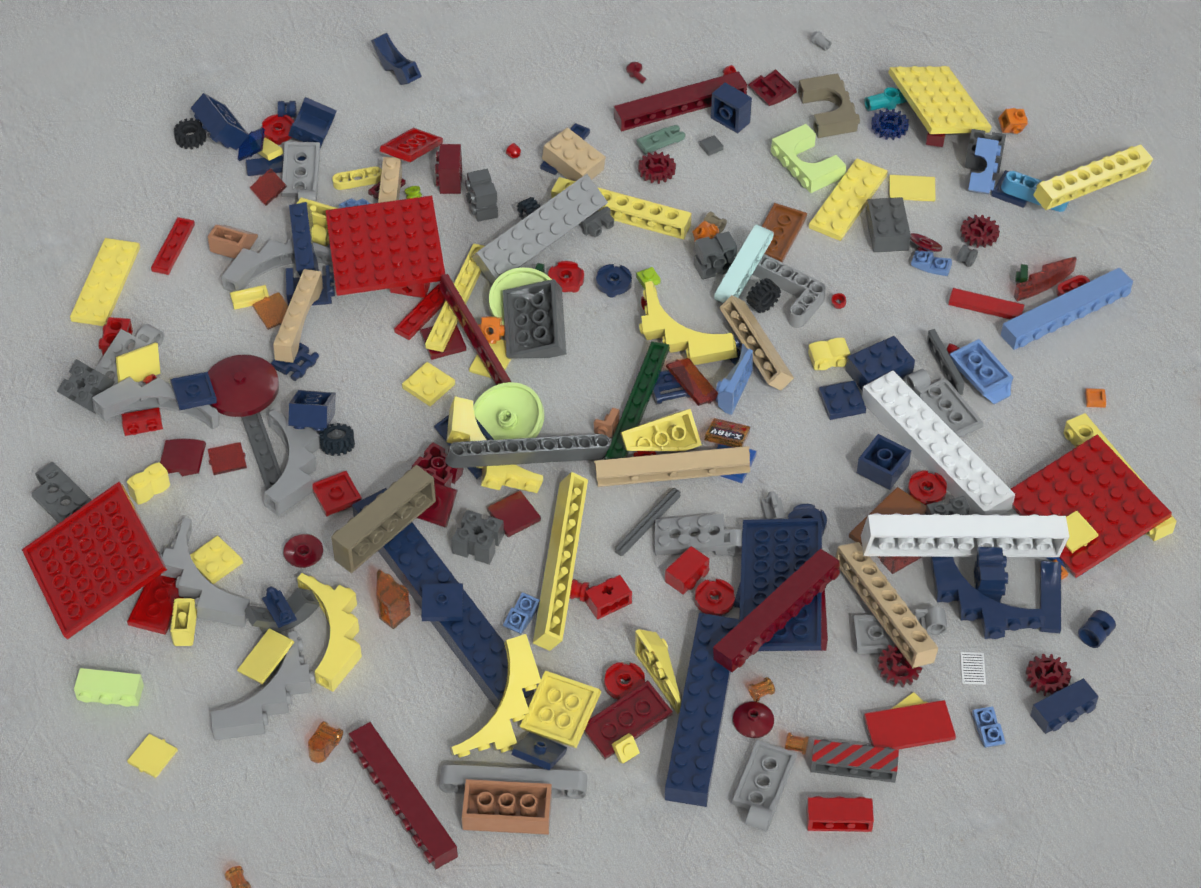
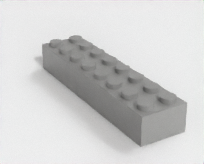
(540, 229)

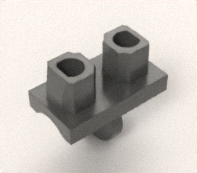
(593, 224)

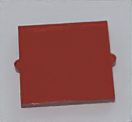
(268, 187)
(227, 458)

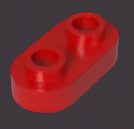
(1071, 284)

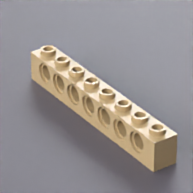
(886, 605)

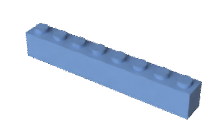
(1066, 308)

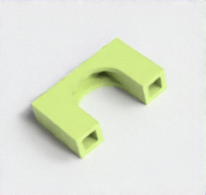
(810, 175)

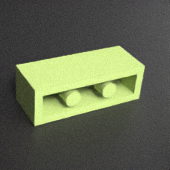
(108, 687)

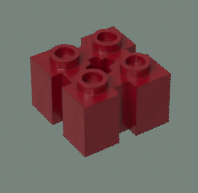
(434, 464)

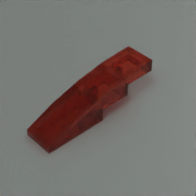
(1049, 276)

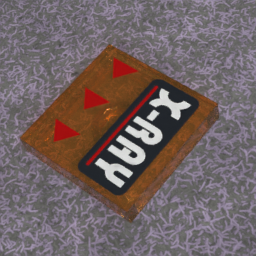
(727, 433)

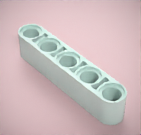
(744, 263)

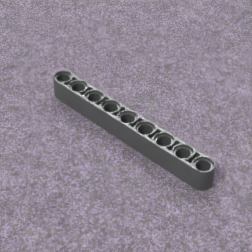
(527, 450)

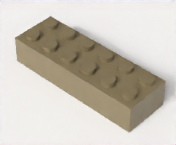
(383, 518)

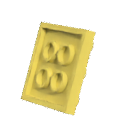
(560, 709)

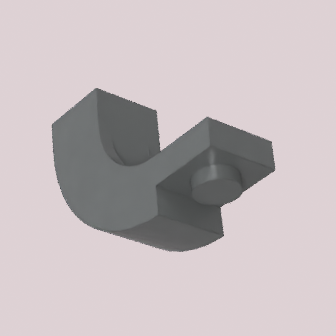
(301, 602)

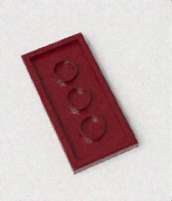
(631, 714)

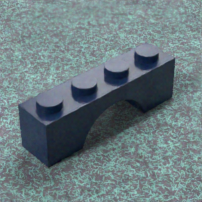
(302, 237)

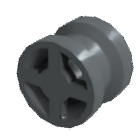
(967, 255)

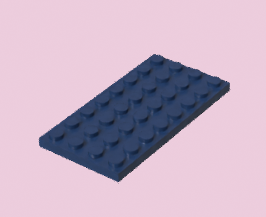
(769, 557)

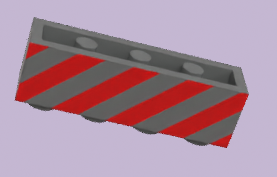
(855, 760)

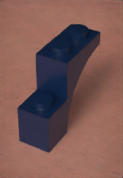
(392, 59)

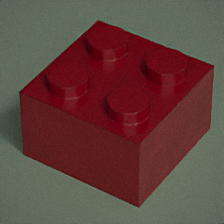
(449, 168)

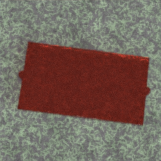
(692, 381)

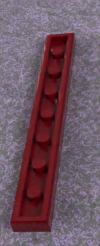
(473, 331)

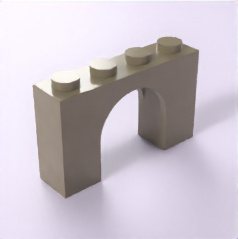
(830, 89)

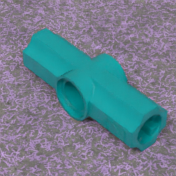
(885, 100)

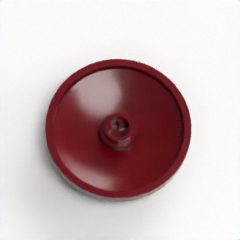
(243, 385)

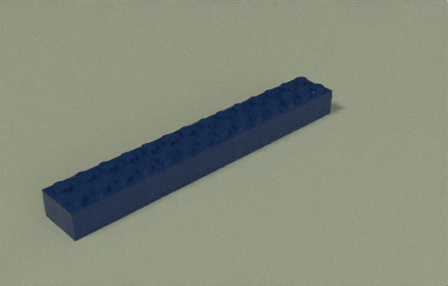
(472, 639)

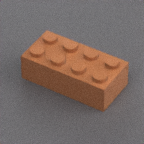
(507, 807)

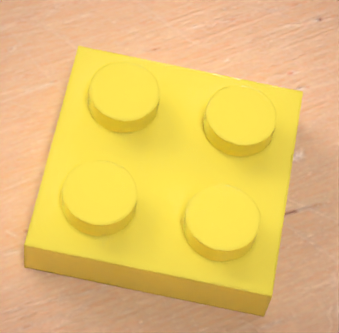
(428, 384)
(215, 559)

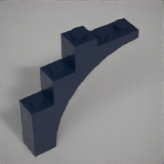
(974, 605)

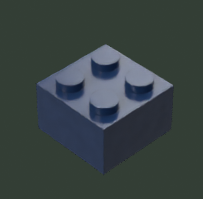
(731, 107)
(883, 461)

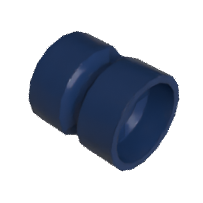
(1096, 629)

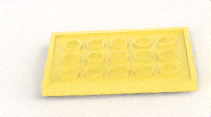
(939, 99)

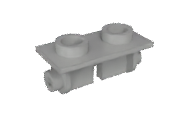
(773, 506)

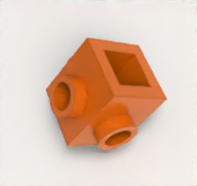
(1013, 120)
(705, 230)
(494, 323)

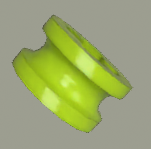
(413, 192)

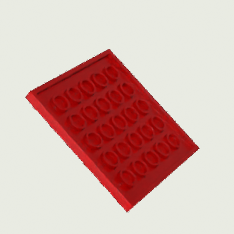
(385, 245)
(1102, 491)
(93, 560)

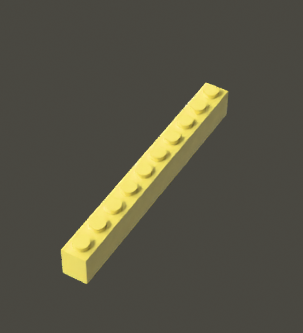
(560, 562)

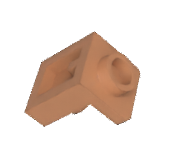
(609, 424)

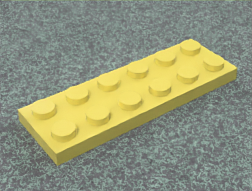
(848, 199)
(105, 282)

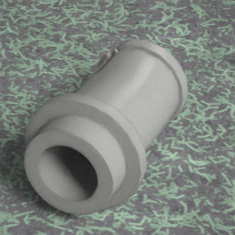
(819, 39)

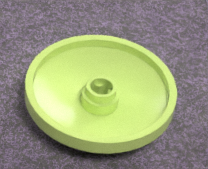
(511, 279)
(510, 411)

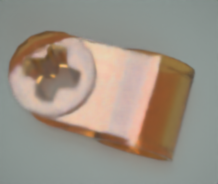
(325, 740)

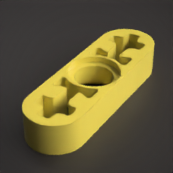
(369, 180)

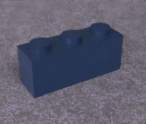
(1064, 706)

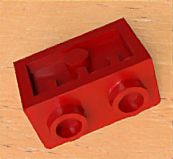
(142, 421)

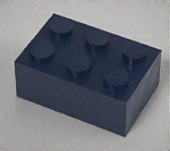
(219, 122)
(879, 360)
(311, 409)

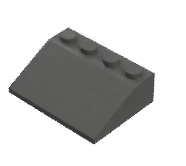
(534, 321)

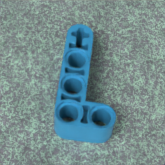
(1024, 188)

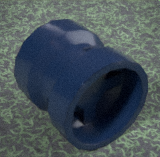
(290, 107)

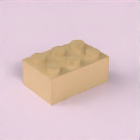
(573, 156)

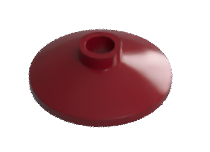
(925, 243)
(303, 544)
(753, 726)

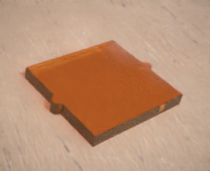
(271, 310)

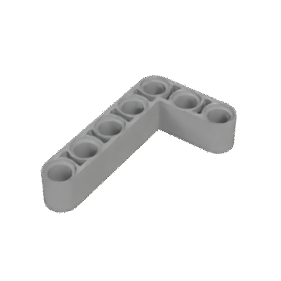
(807, 289)

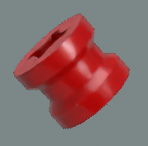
(578, 590)

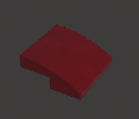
(773, 88)
(183, 456)

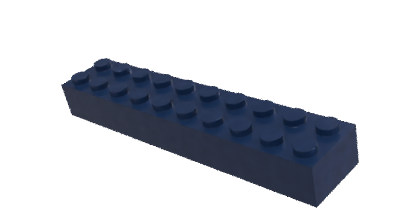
(699, 715)

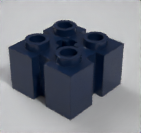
(990, 572)

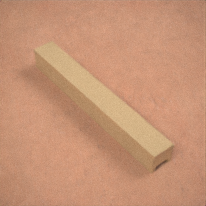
(672, 466)

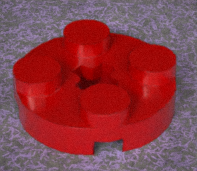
(282, 123)
(575, 274)
(923, 478)
(714, 607)
(620, 671)

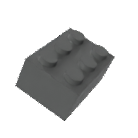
(888, 224)

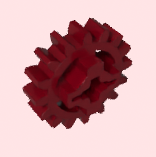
(657, 167)
(980, 231)
(895, 671)
(1048, 674)

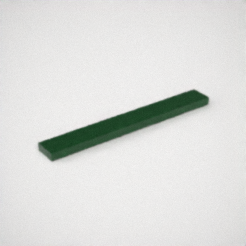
(638, 397)

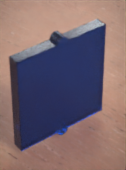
(252, 144)

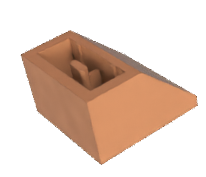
(230, 240)

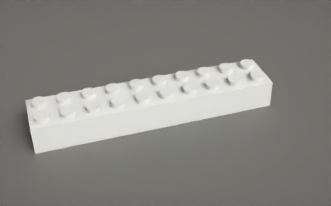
(936, 445)
(963, 534)

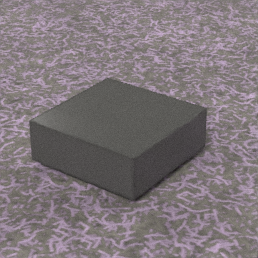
(711, 145)

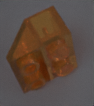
(391, 600)

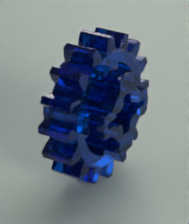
(890, 124)

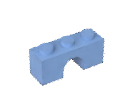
(988, 150)

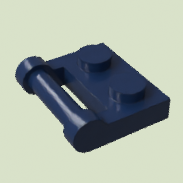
(665, 382)

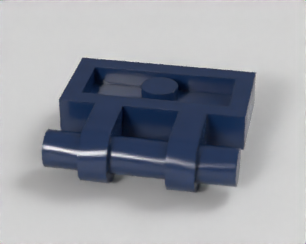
(299, 371)

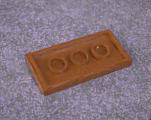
(786, 225)
(895, 502)

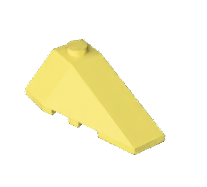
(666, 433)
(654, 656)

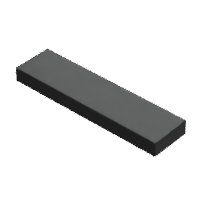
(945, 361)

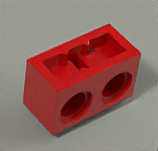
(111, 330)

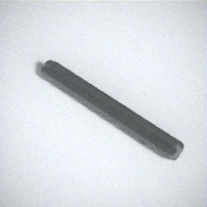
(642, 527)

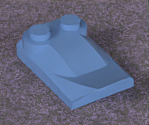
(983, 371)
(733, 385)

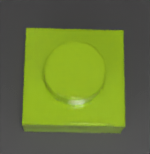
(648, 275)

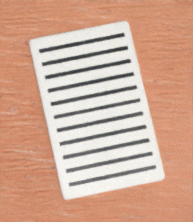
(973, 668)

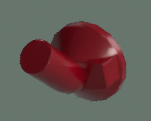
(634, 70)

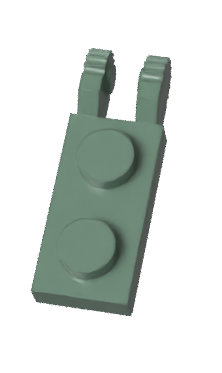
(660, 139)

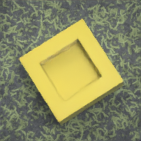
(625, 748)

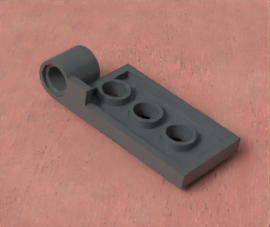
(53, 476)

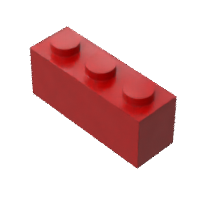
(840, 814)

